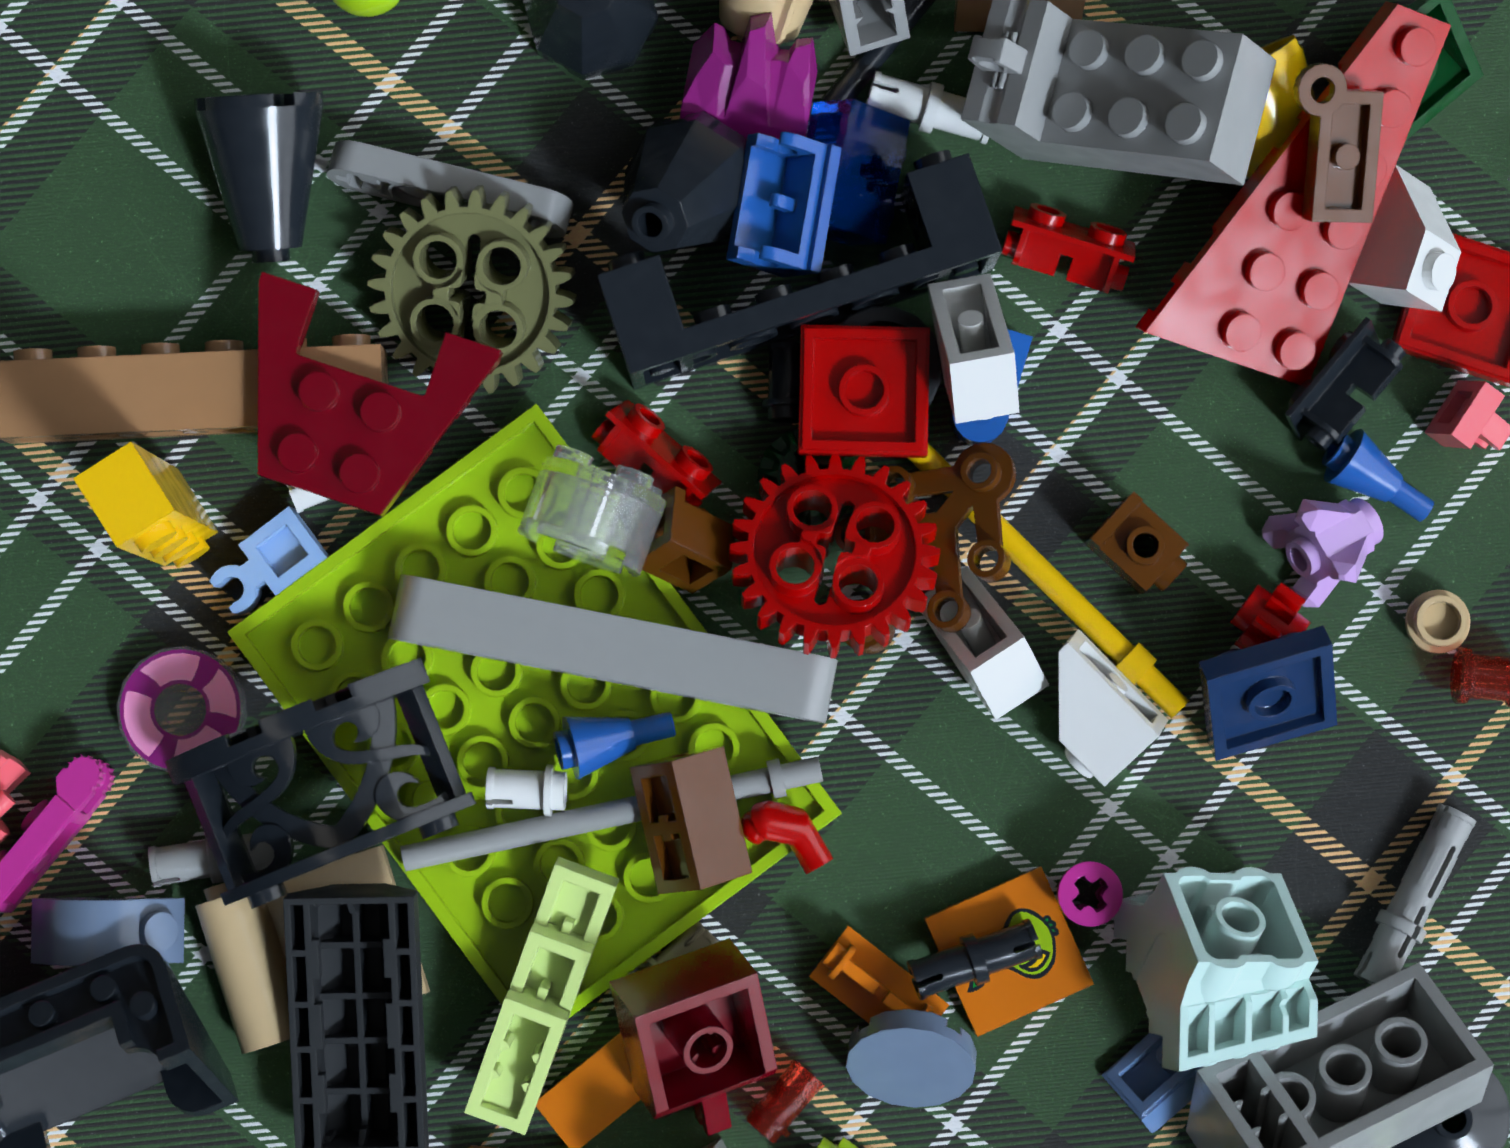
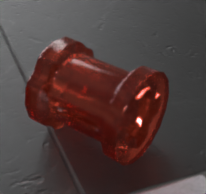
(1479, 677)

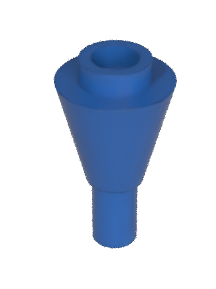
(1365, 469)
(597, 741)

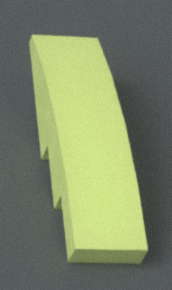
(541, 995)

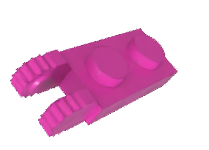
(52, 827)

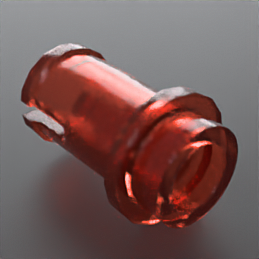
(784, 1102)

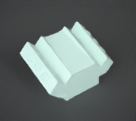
(1220, 964)

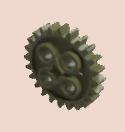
(416, 282)

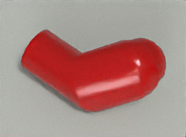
(789, 826)

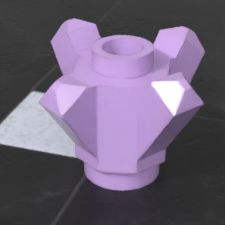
(1325, 543)

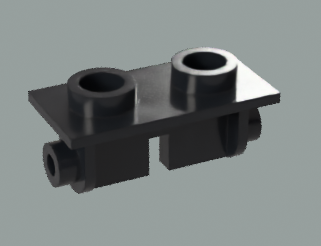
(1323, 406)

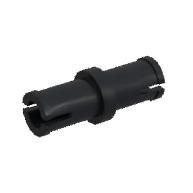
(974, 959)

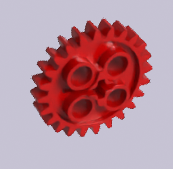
(778, 540)

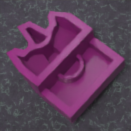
(752, 82)

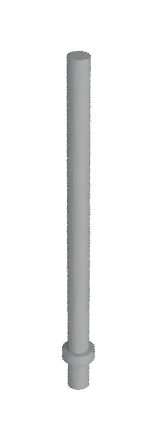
(773, 779)

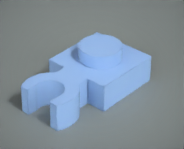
(277, 558)

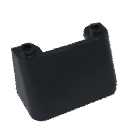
(101, 1039)

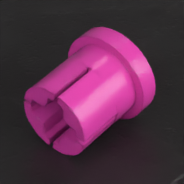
(1108, 895)

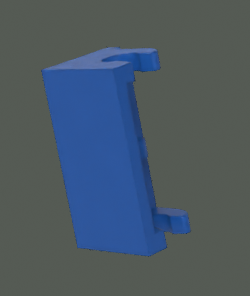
(784, 204)

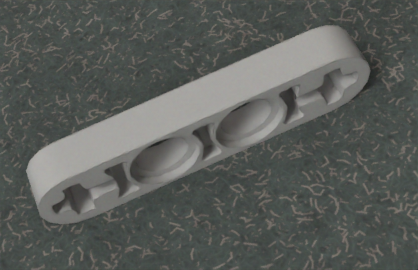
(412, 177)

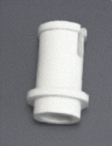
(526, 789)

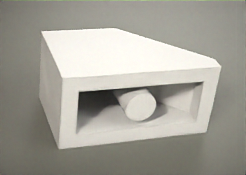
(1409, 248)
(974, 348)
(989, 650)
(1101, 712)

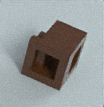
(1115, 541)
(689, 545)

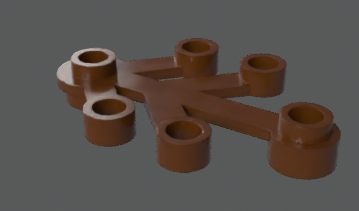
(966, 497)

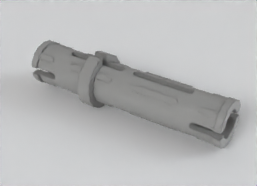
(1419, 888)

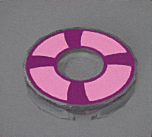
(178, 703)

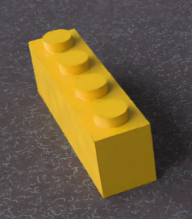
(147, 506)

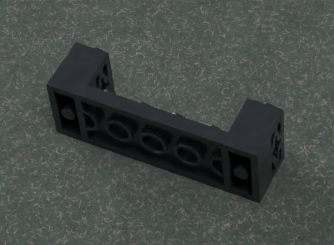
(952, 241)

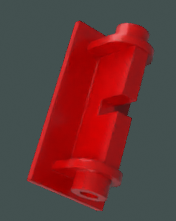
(1048, 236)
(640, 438)

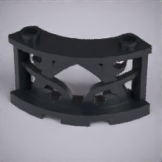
(372, 708)

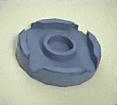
(911, 1059)

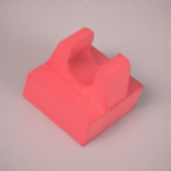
(1470, 418)

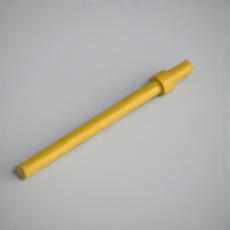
(1131, 660)

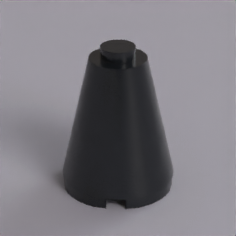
(263, 165)

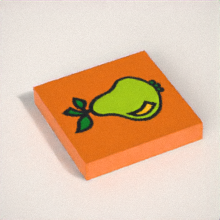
(1027, 985)

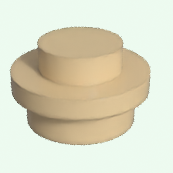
(1437, 621)

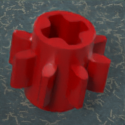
(1269, 615)

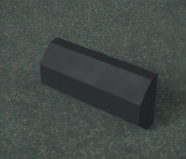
(356, 1017)

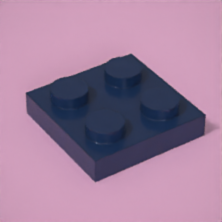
(1269, 692)

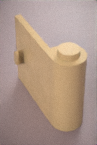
(251, 950)

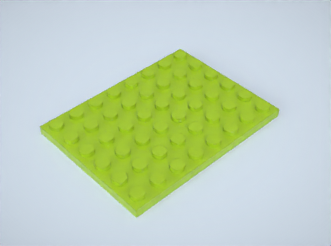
(504, 714)

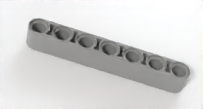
(612, 648)

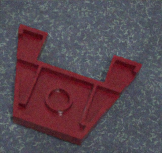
(343, 430)

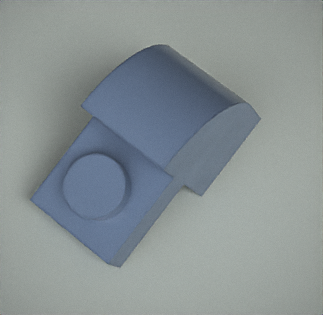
(89, 927)

